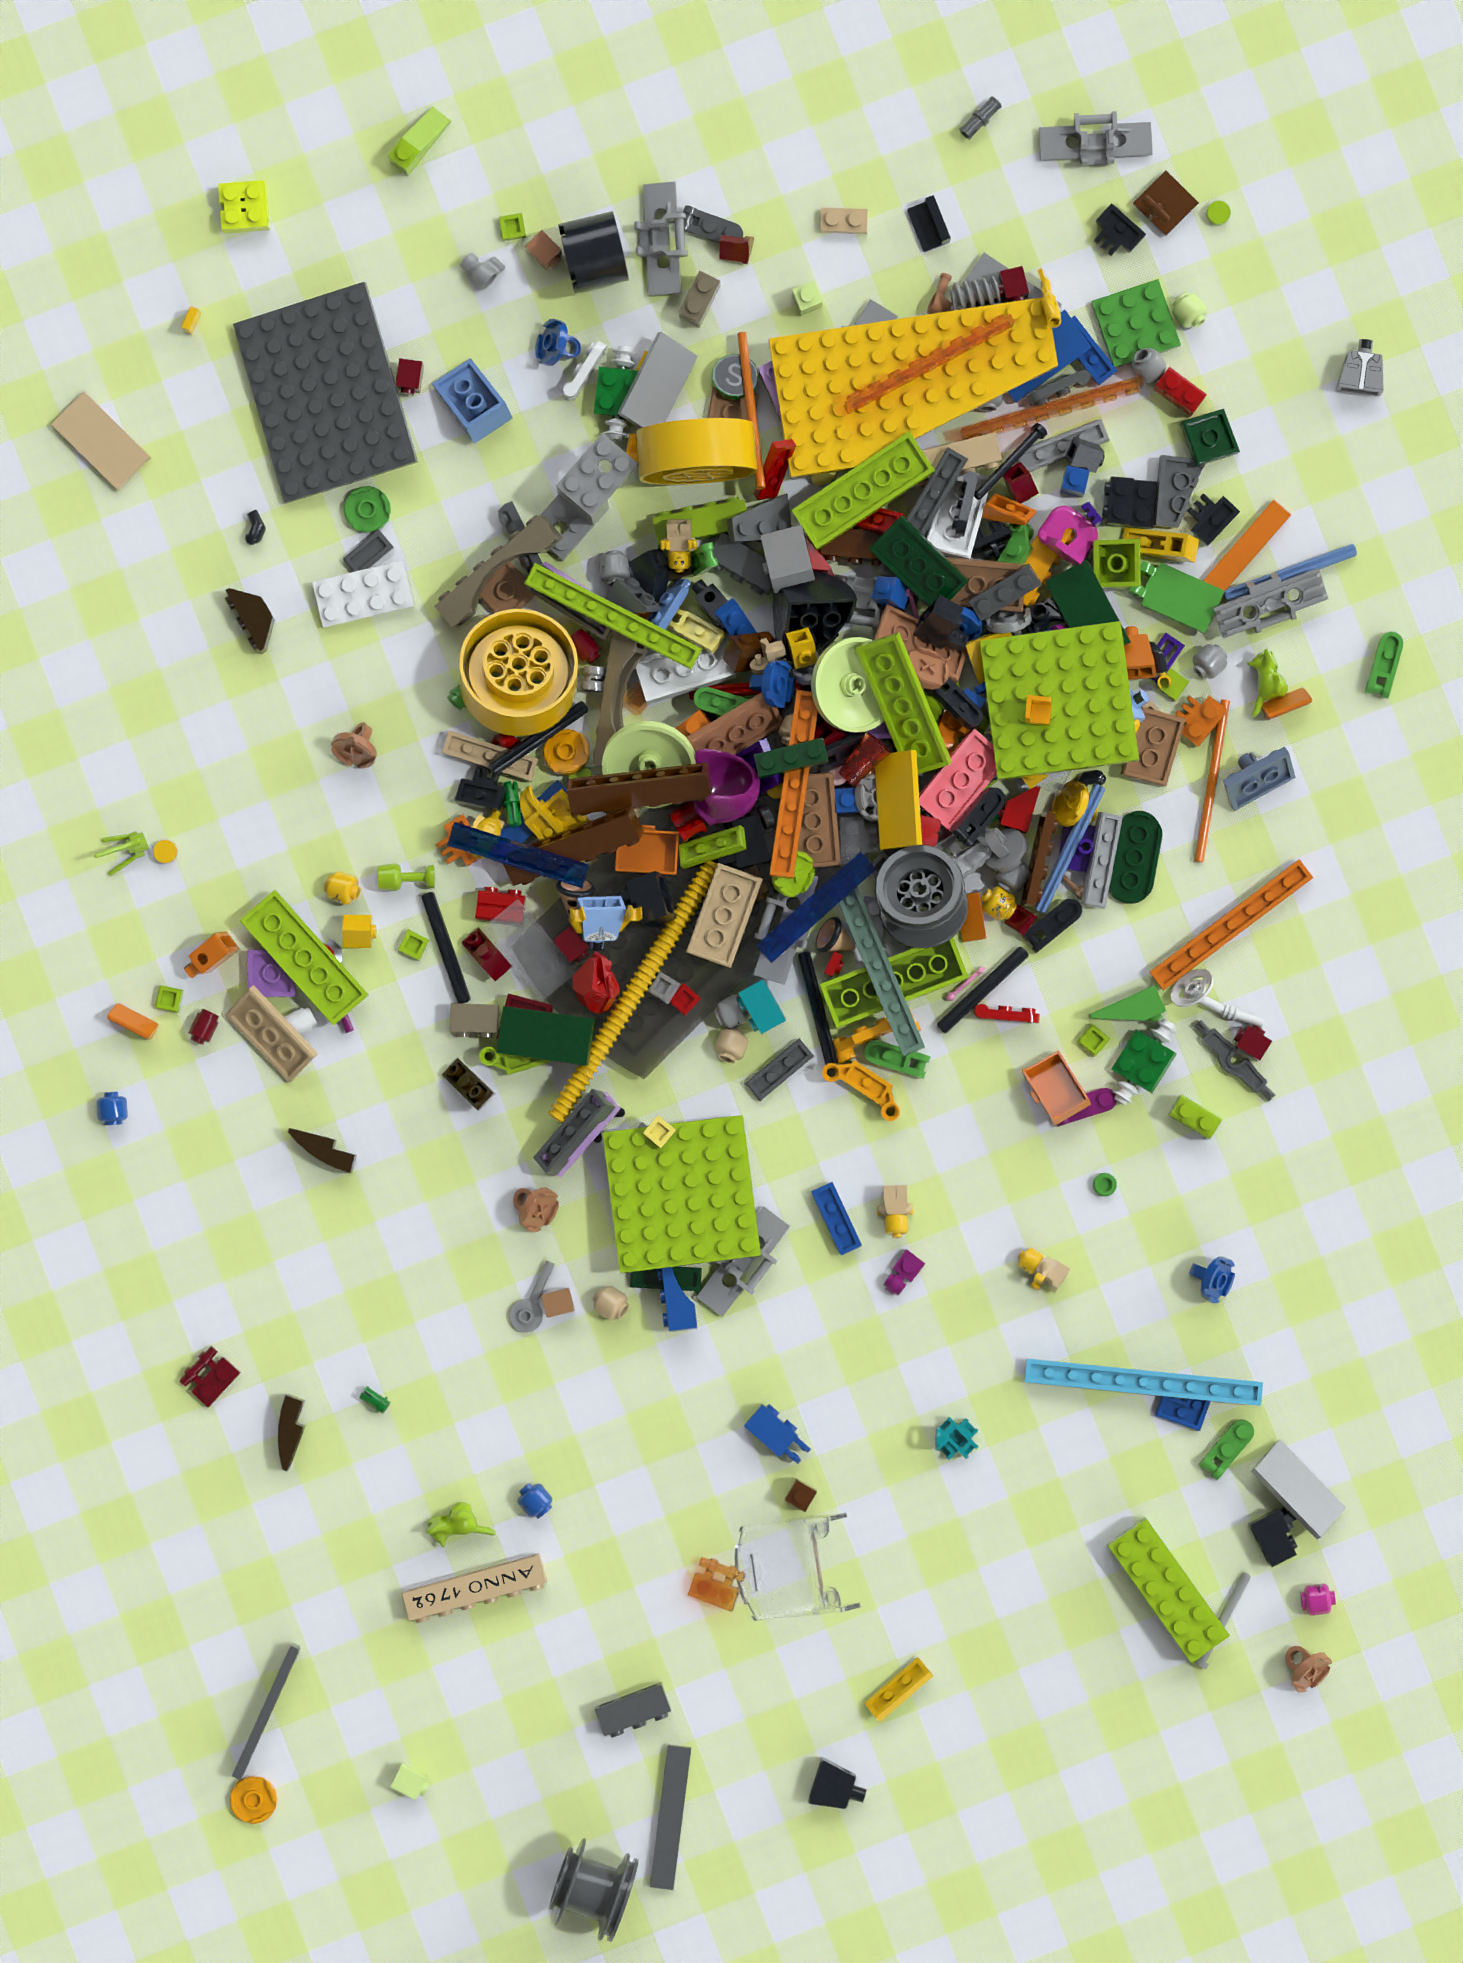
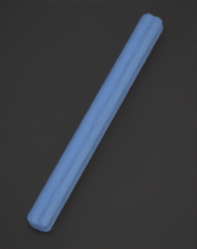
(1317, 562)
(1069, 849)

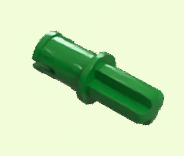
(512, 804)

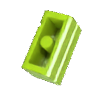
(1194, 1117)

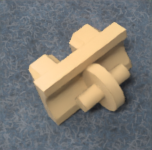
(770, 653)

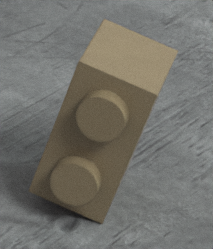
(699, 298)
(474, 1019)

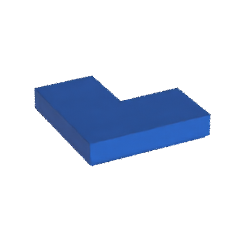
(1186, 1413)

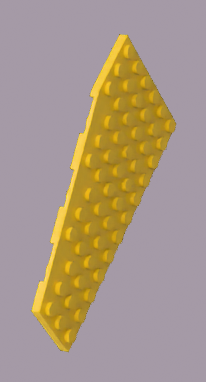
(824, 367)

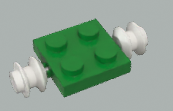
(612, 389)
(1144, 1061)

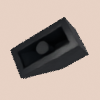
(651, 572)

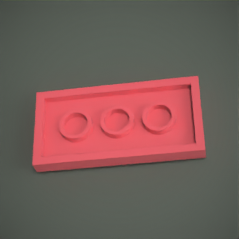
(960, 783)

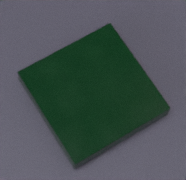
(1209, 437)

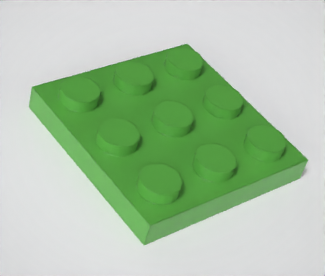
(1135, 321)

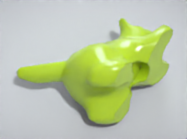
(1269, 682)
(458, 1522)

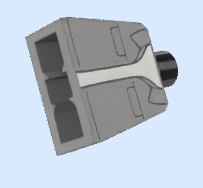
(1362, 371)

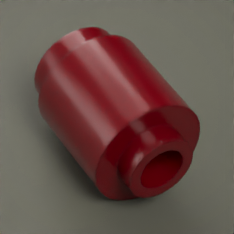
(585, 646)
(203, 1027)

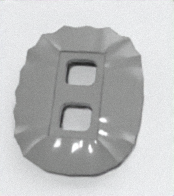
(968, 859)

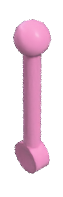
(910, 594)
(950, 996)

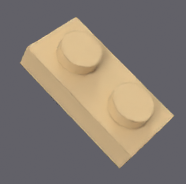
(843, 220)

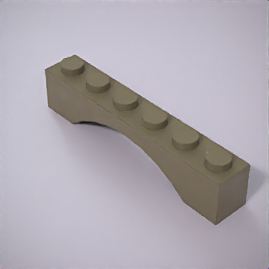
(462, 601)
(621, 662)

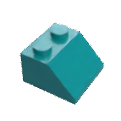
(761, 1006)

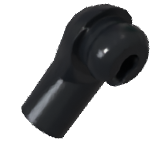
(257, 529)
(1092, 777)

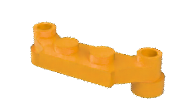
(844, 1046)
(866, 1083)

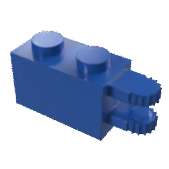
(774, 1432)

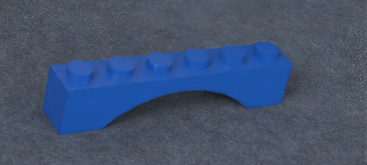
(680, 1309)

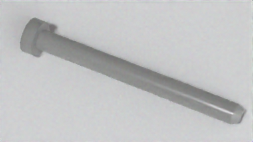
(1227, 1611)

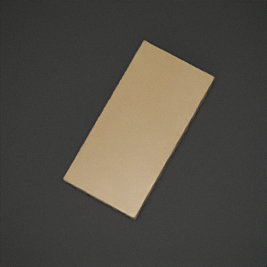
(101, 441)
(724, 915)
(271, 1034)

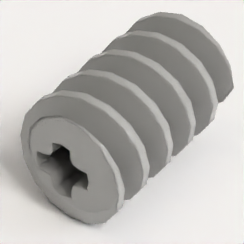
(975, 293)

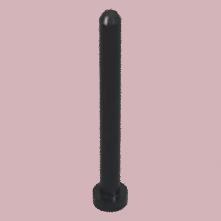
(1038, 432)

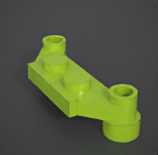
(510, 1063)

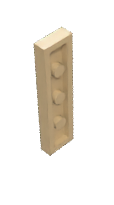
(483, 753)

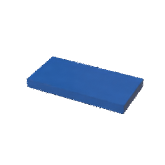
(1069, 346)

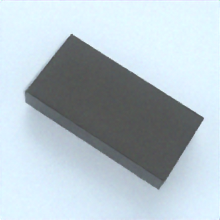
(368, 552)

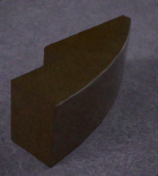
(323, 1149)
(289, 1429)

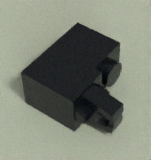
(941, 625)
(756, 847)
(652, 895)
(1271, 1535)

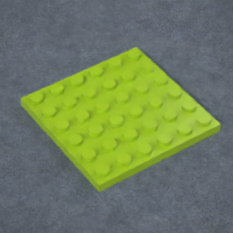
(1089, 695)
(682, 1200)

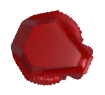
(596, 984)

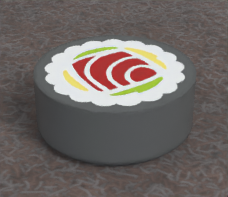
(765, 816)

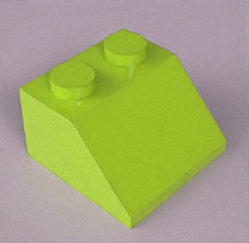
(1117, 563)

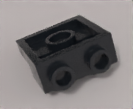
(1129, 502)

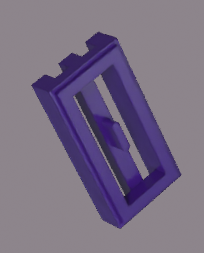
(1092, 514)
(1166, 636)

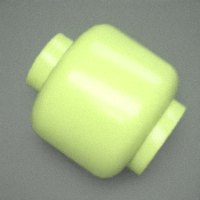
(1189, 310)

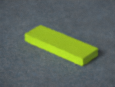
(712, 846)

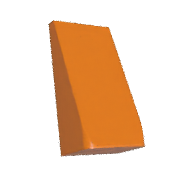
(1006, 510)

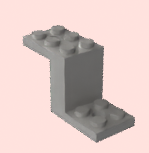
(585, 492)

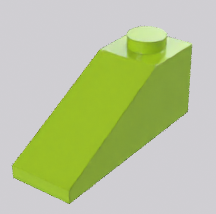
(418, 141)

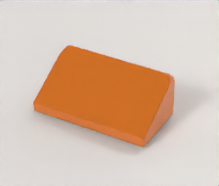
(1285, 704)
(974, 926)
(133, 1021)

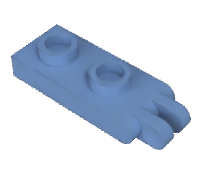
(670, 603)

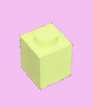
(807, 298)
(410, 1781)

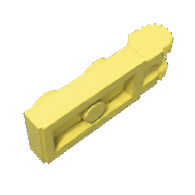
(697, 631)

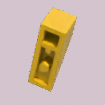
(1164, 544)

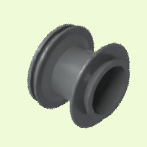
(928, 871)
(593, 1890)

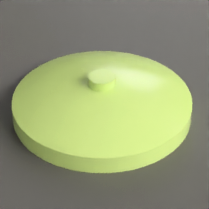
(843, 690)
(646, 747)

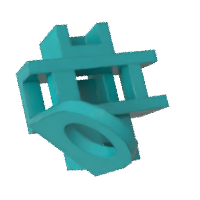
(954, 1437)

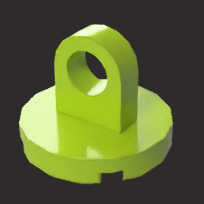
(802, 878)

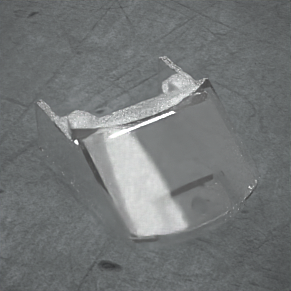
(785, 1569)

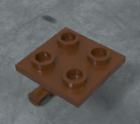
(1165, 203)

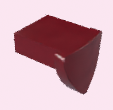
(736, 248)

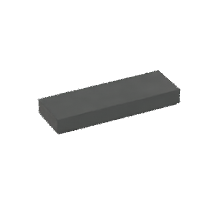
(779, 1069)

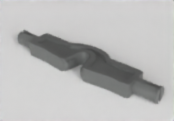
(1243, 1070)

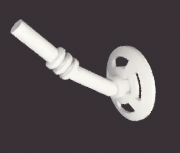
(1195, 993)

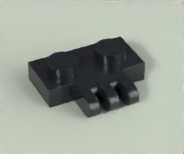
(1118, 230)
(1212, 518)
(481, 790)

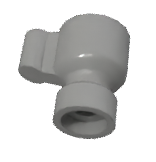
(482, 273)

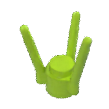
(135, 843)

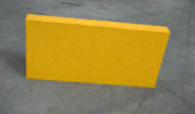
(898, 801)

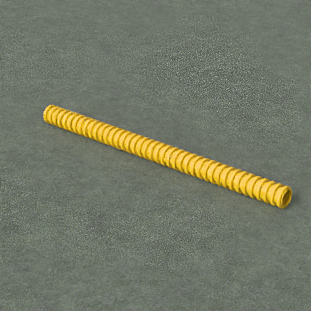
(634, 992)

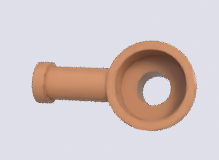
(939, 302)

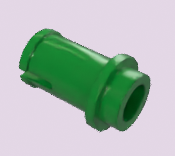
(376, 1400)

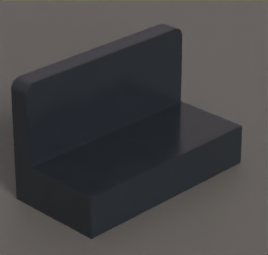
(929, 224)

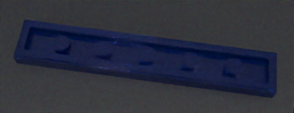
(518, 855)
(815, 907)

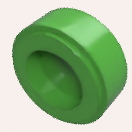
(1104, 1184)

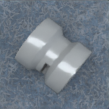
(593, 679)

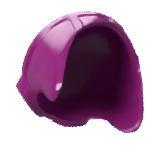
(734, 787)

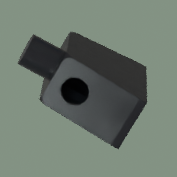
(709, 601)
(834, 1786)

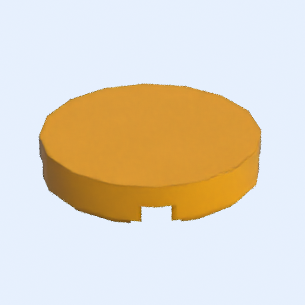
(566, 752)
(253, 1799)

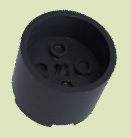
(593, 252)

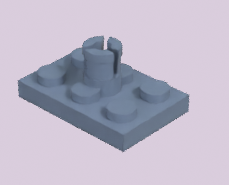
(1258, 777)

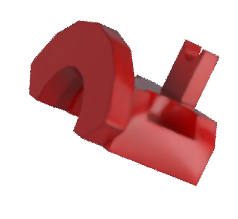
(687, 821)

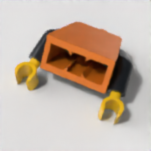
(1144, 657)

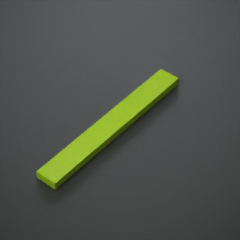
(613, 616)

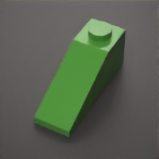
(1136, 1007)

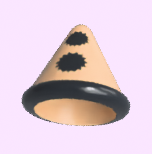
(570, 893)
(833, 937)

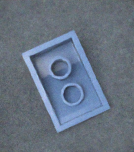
(472, 400)

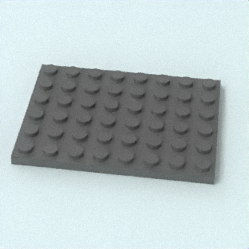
(325, 392)

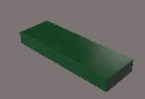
(687, 1278)

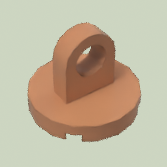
(929, 668)
(355, 747)
(537, 1209)
(1309, 1671)

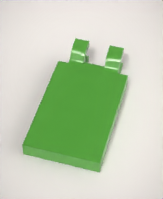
(1178, 596)

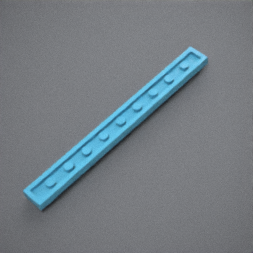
(1143, 1382)

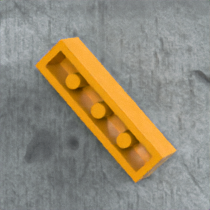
(1041, 561)

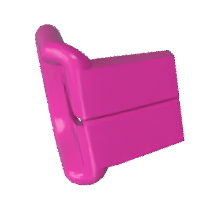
(1054, 527)

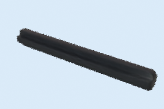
(537, 739)
(446, 947)
(982, 990)
(817, 1007)

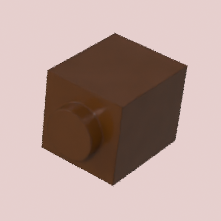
(800, 1495)

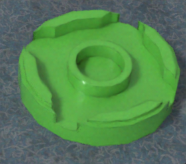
(367, 509)

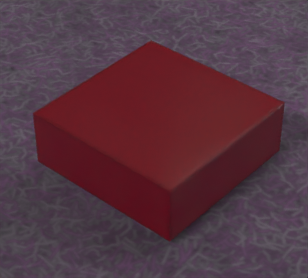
(1021, 920)

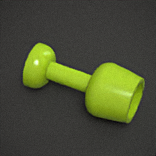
(391, 878)

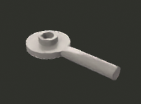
(526, 1313)

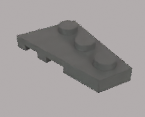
(1174, 488)
(760, 520)

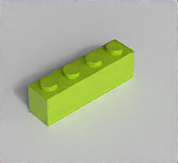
(705, 521)

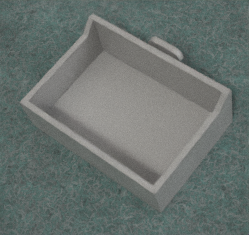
(787, 558)

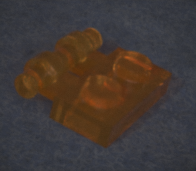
(714, 1591)

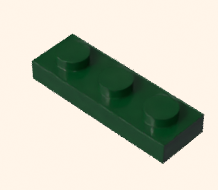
(791, 758)

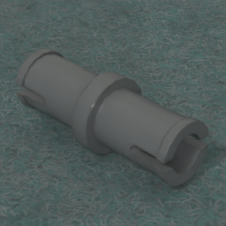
(980, 117)

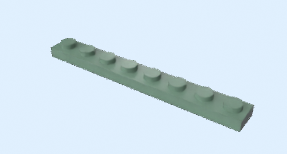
(881, 973)

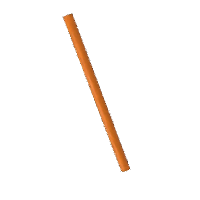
(750, 404)
(1211, 785)

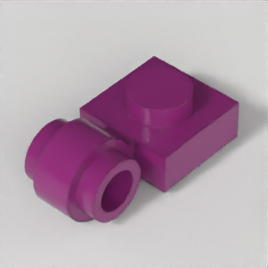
(907, 1267)

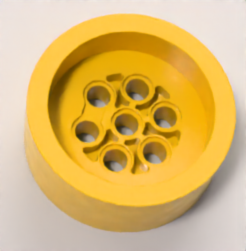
(696, 451)
(533, 705)

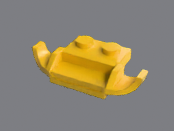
(549, 816)

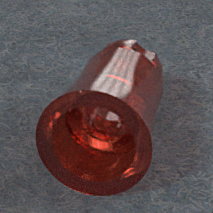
(863, 759)

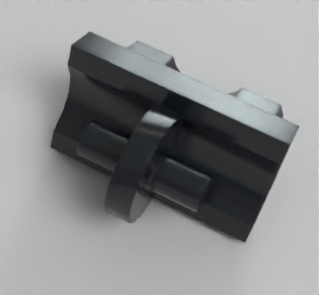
(999, 534)

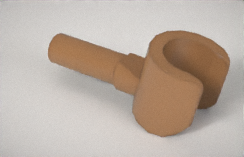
(1078, 891)

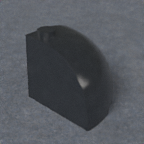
(817, 604)

